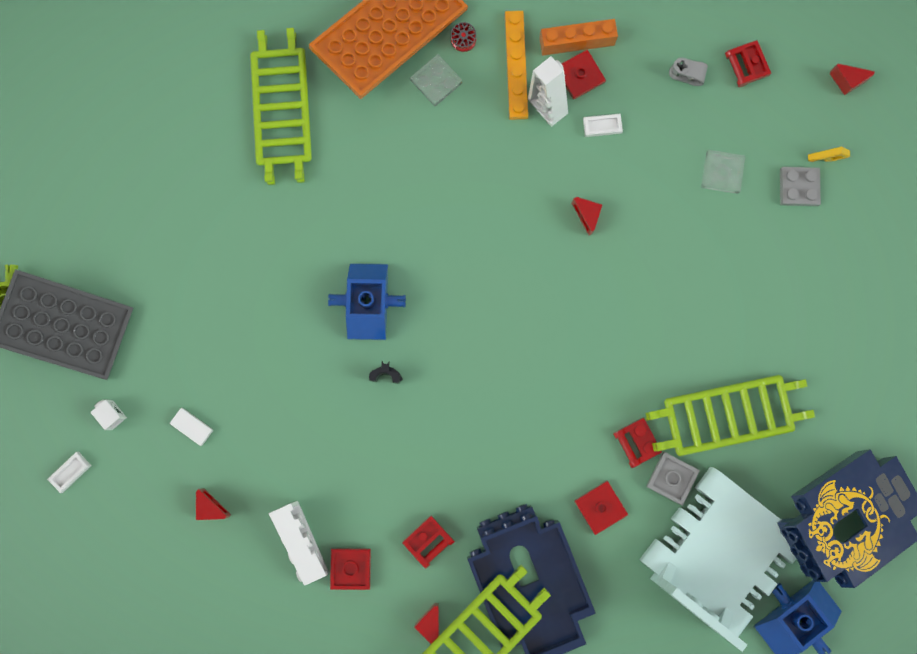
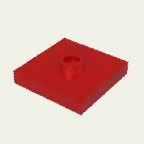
(582, 74)
(601, 507)
(350, 569)

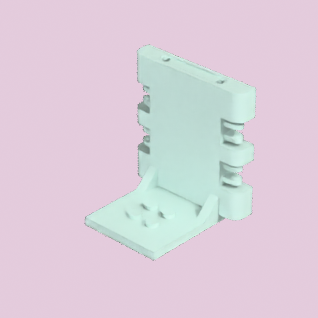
(720, 556)

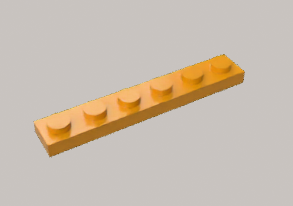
(516, 65)

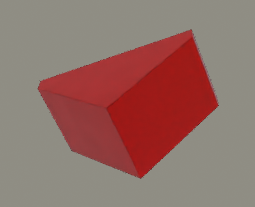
(850, 77)
(587, 212)
(208, 507)
(429, 624)

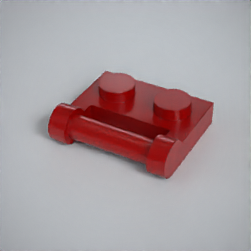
(753, 61)
(643, 440)
(423, 536)

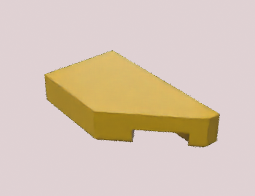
(830, 155)

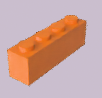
(578, 37)

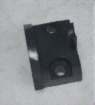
(385, 369)

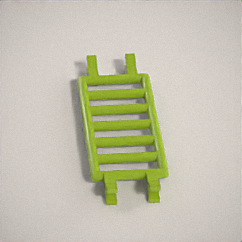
(269, 162)
(735, 437)
(472, 608)

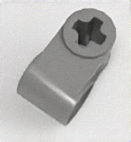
(690, 71)

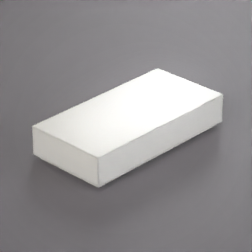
(602, 125)
(191, 426)
(69, 472)

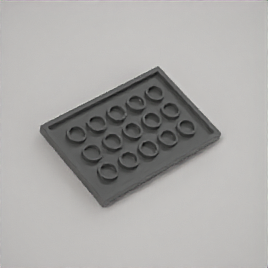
(62, 324)

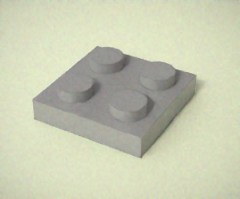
(800, 186)
(672, 478)

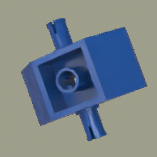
(369, 319)
(782, 626)

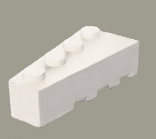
(548, 91)
(299, 543)

